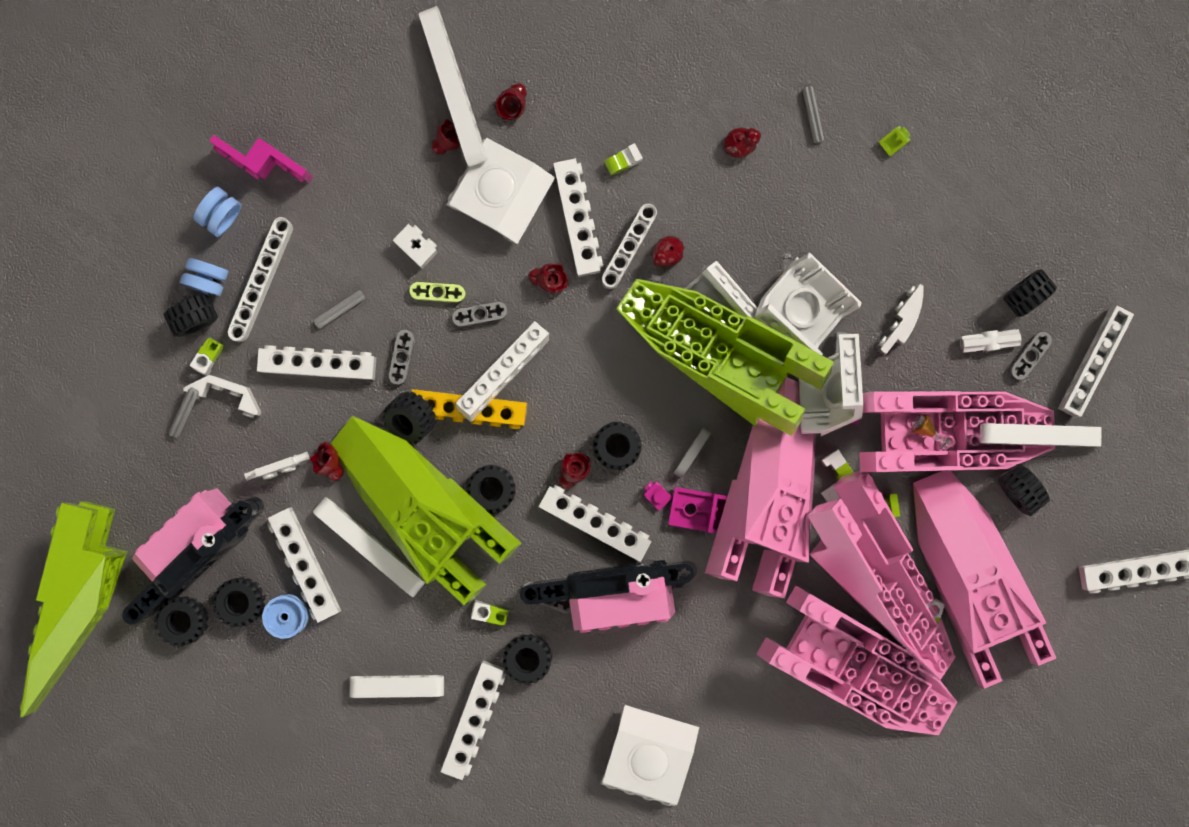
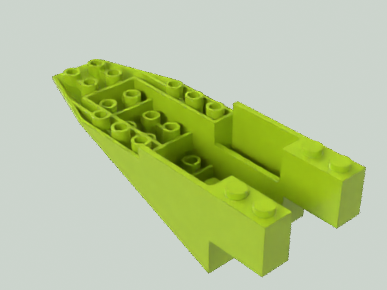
(724, 351)
(420, 507)
(75, 594)

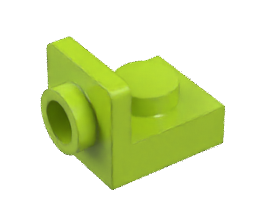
(895, 140)
(892, 502)

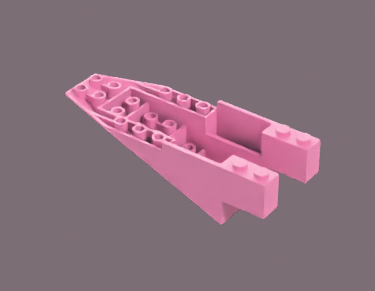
(955, 416)
(769, 505)
(871, 562)
(975, 576)
(860, 669)

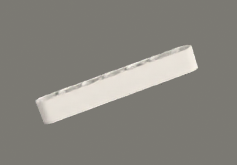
(260, 269)
(1040, 435)
(369, 546)

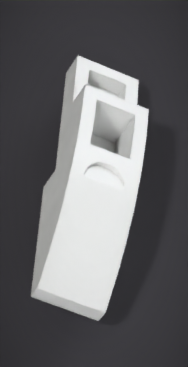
(908, 314)

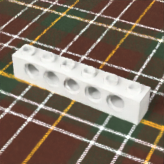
(562, 171)
(1095, 361)
(267, 364)
(502, 371)
(636, 551)
(1090, 573)
(330, 605)
(460, 768)

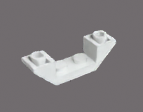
(248, 403)

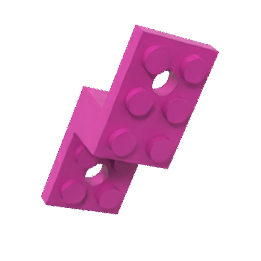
(260, 160)
(707, 514)

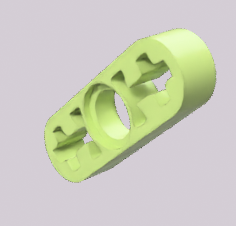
(452, 287)

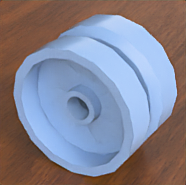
(217, 211)
(203, 277)
(297, 616)

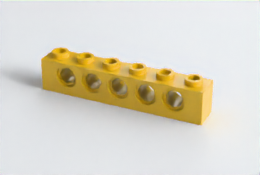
(517, 408)

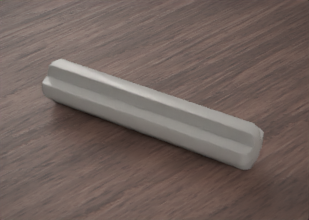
(813, 115)
(339, 309)
(183, 412)

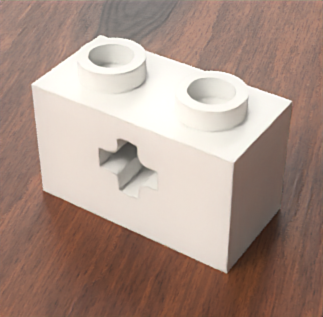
(413, 234)

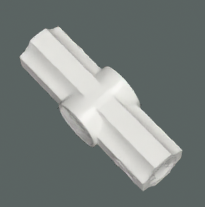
(990, 341)

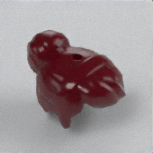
(514, 94)
(748, 141)
(441, 143)
(663, 256)
(555, 272)
(576, 461)
(327, 462)

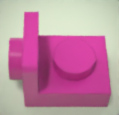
(657, 495)

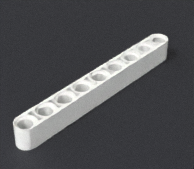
(453, 86)

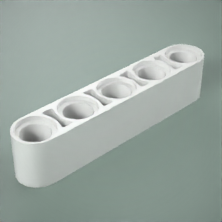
(631, 237)
(397, 686)

